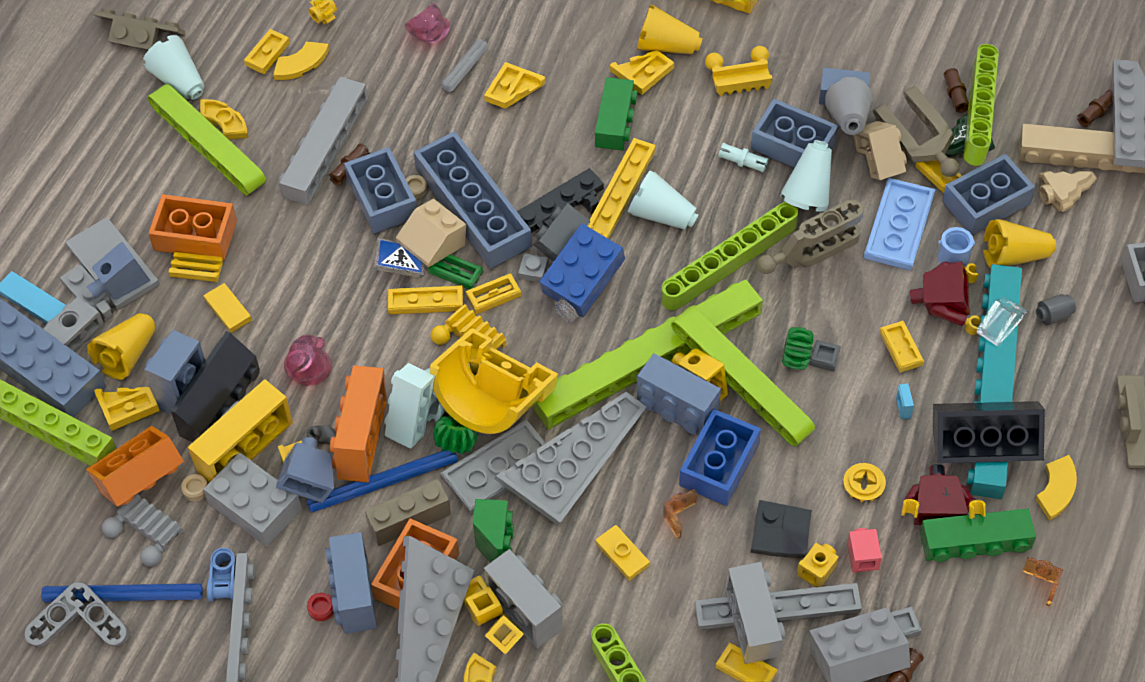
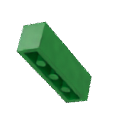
(977, 536)

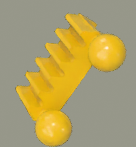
(742, 75)
(462, 322)

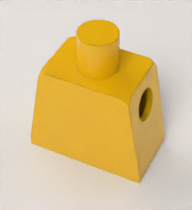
(703, 367)

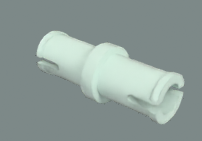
(743, 157)

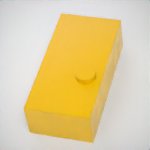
(243, 429)

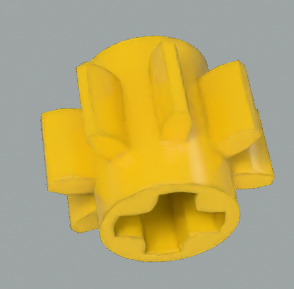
(322, 11)

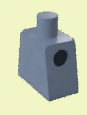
(117, 273)
(307, 471)

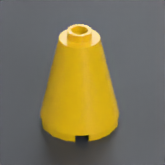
(667, 34)
(1015, 244)
(122, 345)

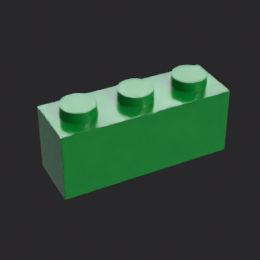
(615, 114)

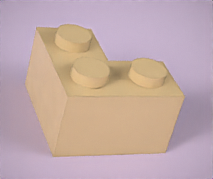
(882, 149)

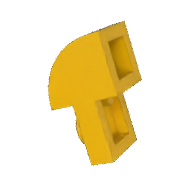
(481, 602)

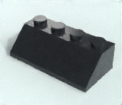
(215, 387)
(989, 432)

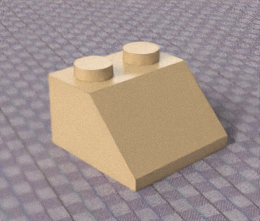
(432, 233)

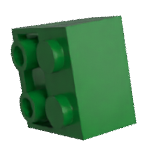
(492, 527)

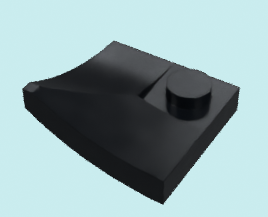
(781, 530)

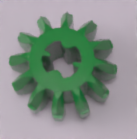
(797, 348)
(453, 436)

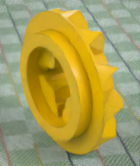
(874, 477)

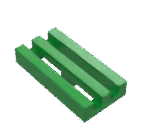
(454, 274)

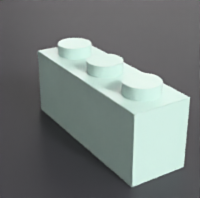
(409, 405)

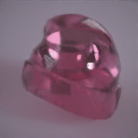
(429, 25)
(307, 361)

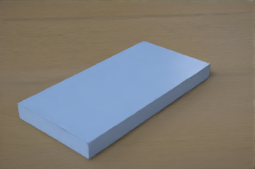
(899, 224)

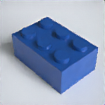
(582, 269)
(719, 457)

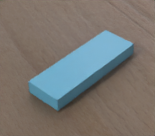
(30, 297)

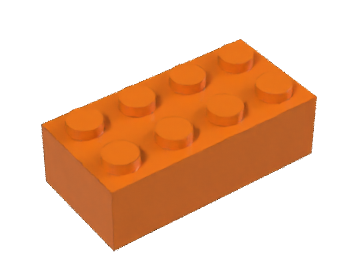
(359, 423)

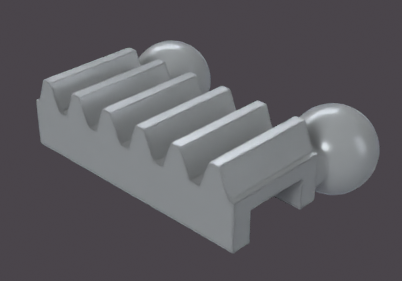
(149, 523)

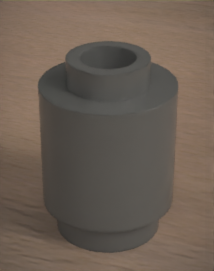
(1055, 309)

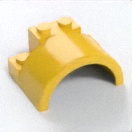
(497, 392)

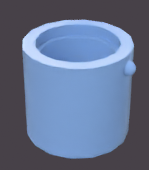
(955, 246)

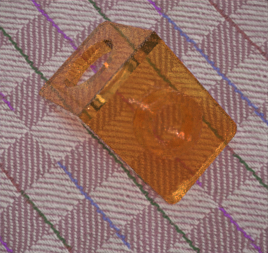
(676, 504)
(1046, 571)

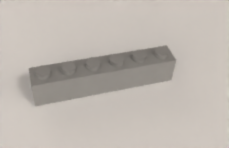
(323, 141)

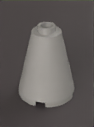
(849, 104)

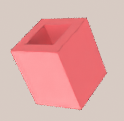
(864, 550)

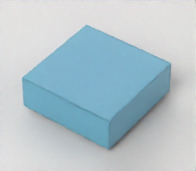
(904, 401)

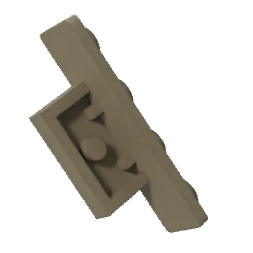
(134, 32)
(1132, 422)

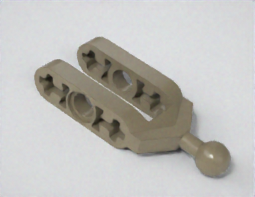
(932, 149)
(801, 242)

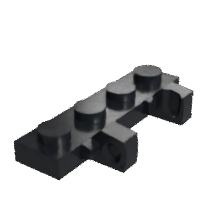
(576, 191)

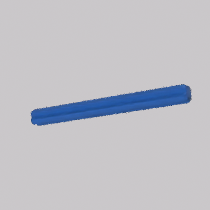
(385, 479)
(133, 592)

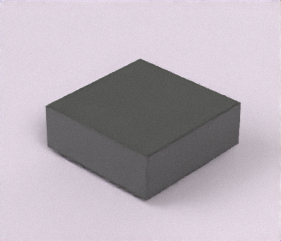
(825, 355)

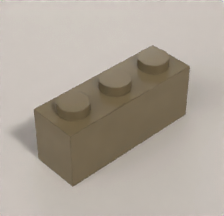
(421, 504)

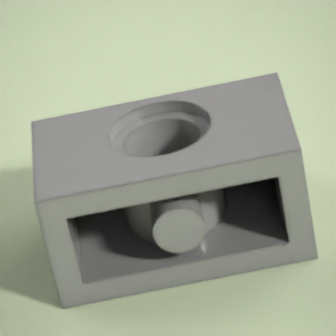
(85, 323)

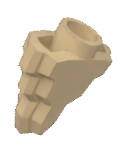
(1064, 188)

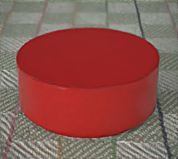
(320, 606)

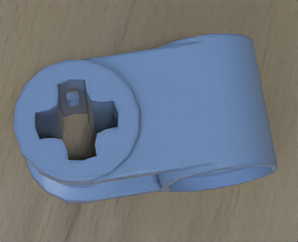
(221, 579)

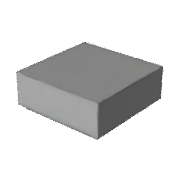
(907, 622)

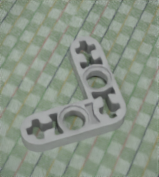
(73, 609)

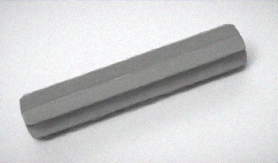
(464, 65)

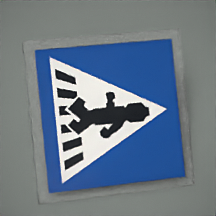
(396, 259)

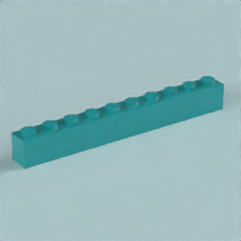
(996, 375)

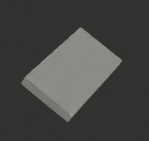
(98, 241)
(475, 474)

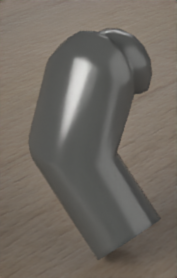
(321, 433)

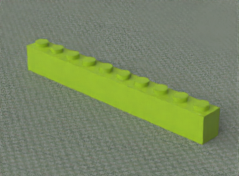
(620, 367)

